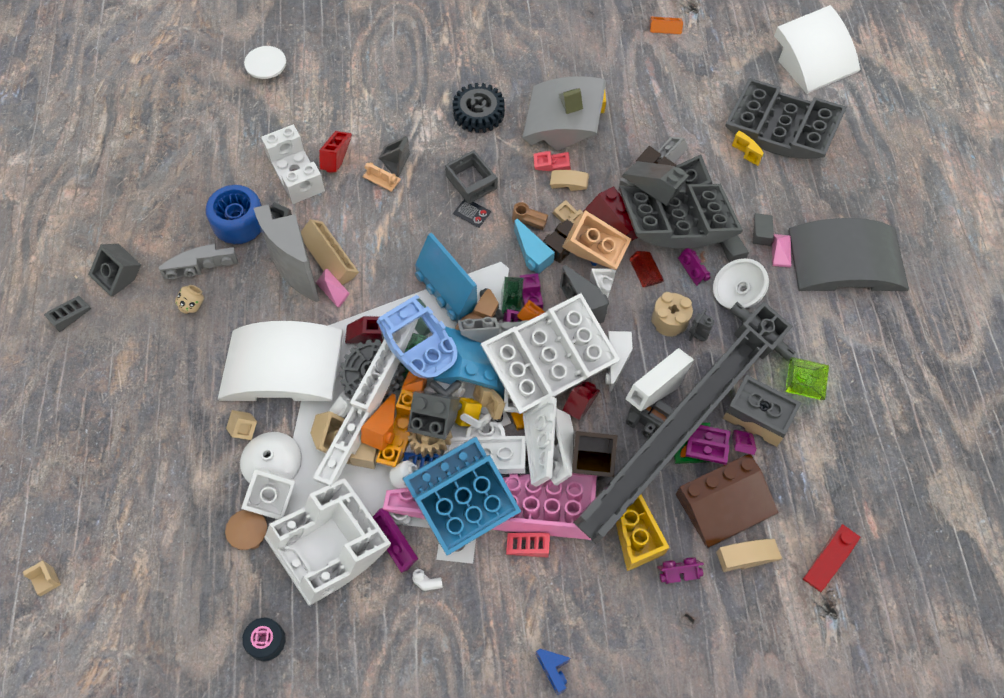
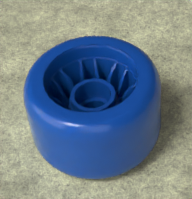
(233, 215)

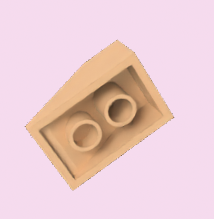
(596, 241)

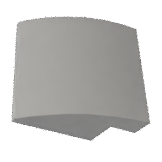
(548, 118)
(287, 250)

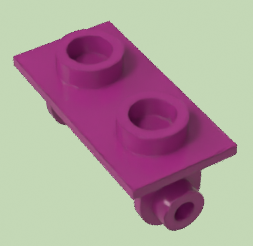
(693, 267)
(688, 567)

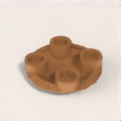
(246, 530)

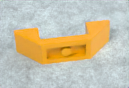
(395, 451)

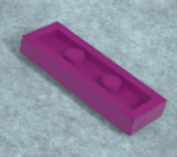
(399, 549)

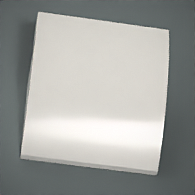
(817, 49)

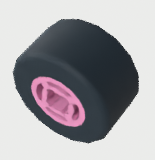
(269, 645)

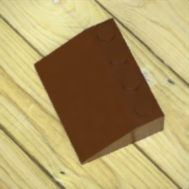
(727, 500)

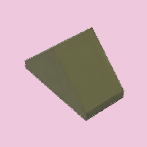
(571, 100)

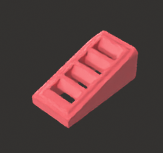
(544, 552)

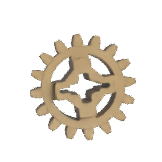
(428, 444)

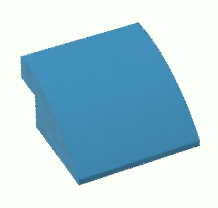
(461, 495)

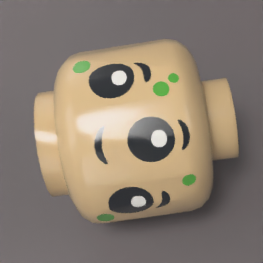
(189, 299)

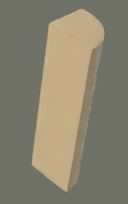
(328, 251)

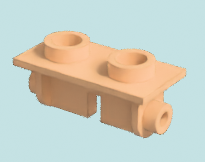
(380, 177)

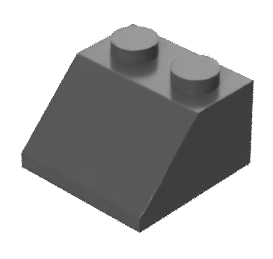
(113, 268)

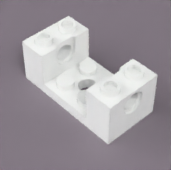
(287, 153)

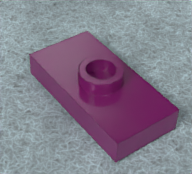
(744, 442)

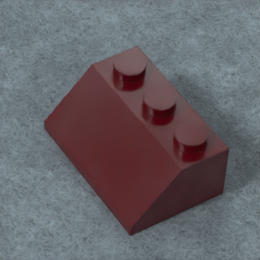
(611, 209)

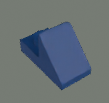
(550, 663)

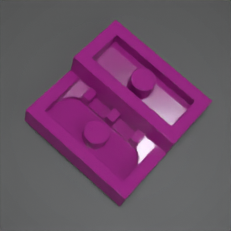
(709, 444)

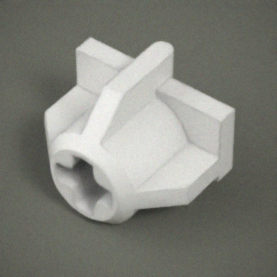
(342, 405)

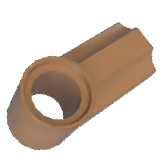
(529, 216)

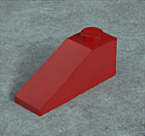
(333, 151)
(831, 557)

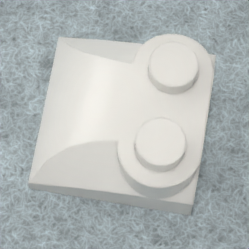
(268, 493)

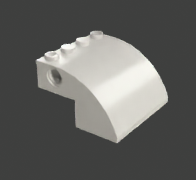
(327, 541)

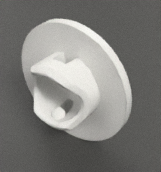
(265, 62)

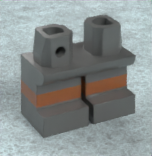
(649, 420)

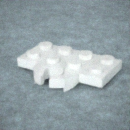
(505, 451)

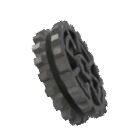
(357, 365)

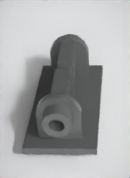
(701, 326)

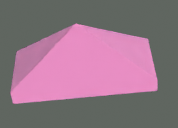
(781, 251)
(332, 288)

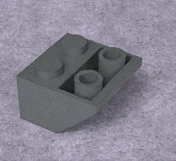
(432, 414)

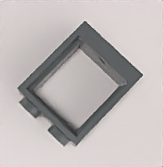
(479, 188)

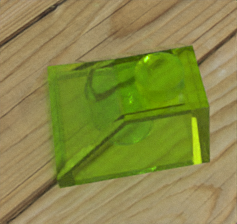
(807, 378)

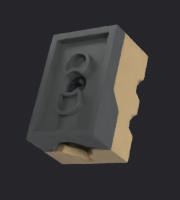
(762, 410)

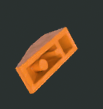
(379, 427)

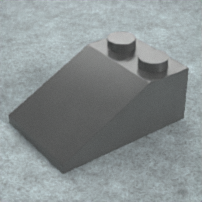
(657, 180)
(574, 284)

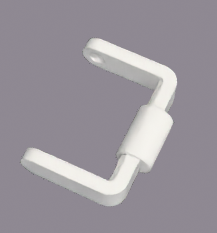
(474, 422)

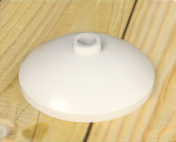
(738, 276)
(284, 457)

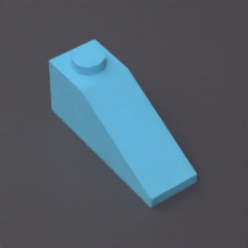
(534, 251)

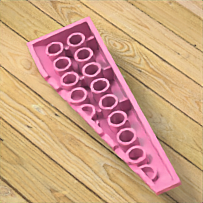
(542, 507)

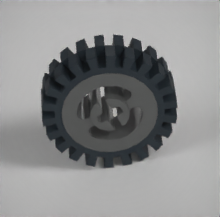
(480, 116)

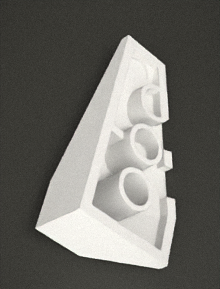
(562, 448)

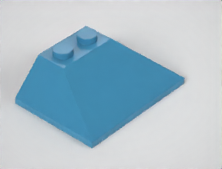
(471, 365)

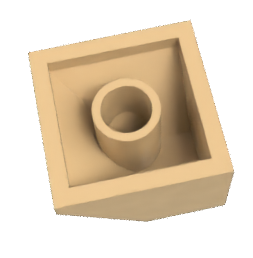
(325, 429)

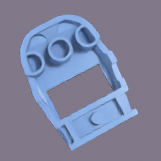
(430, 356)

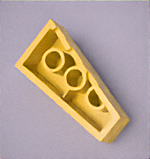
(640, 535)

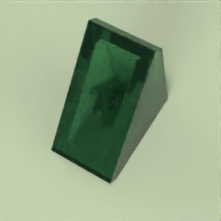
(511, 294)

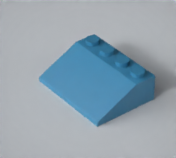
(446, 279)

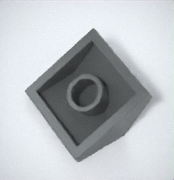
(696, 170)

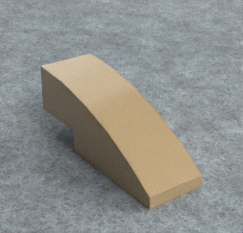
(748, 554)

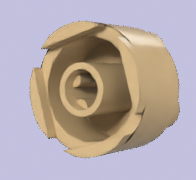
(672, 314)

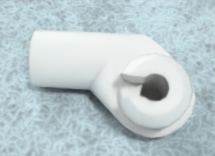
(424, 582)

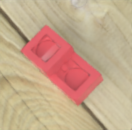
(546, 162)

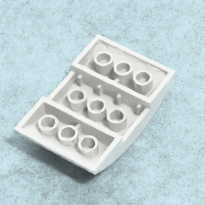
(550, 353)
(281, 362)

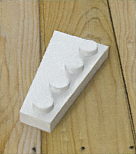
(539, 435)

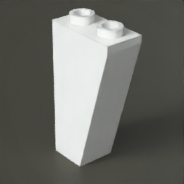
(660, 380)

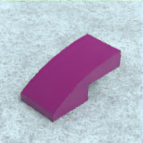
(532, 289)

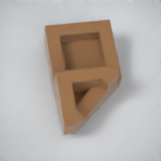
(486, 305)

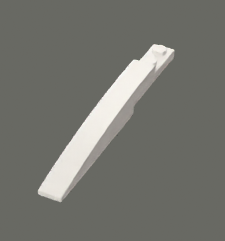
(364, 405)

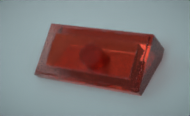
(646, 268)

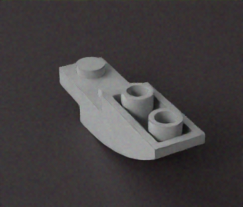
(191, 261)
(485, 328)

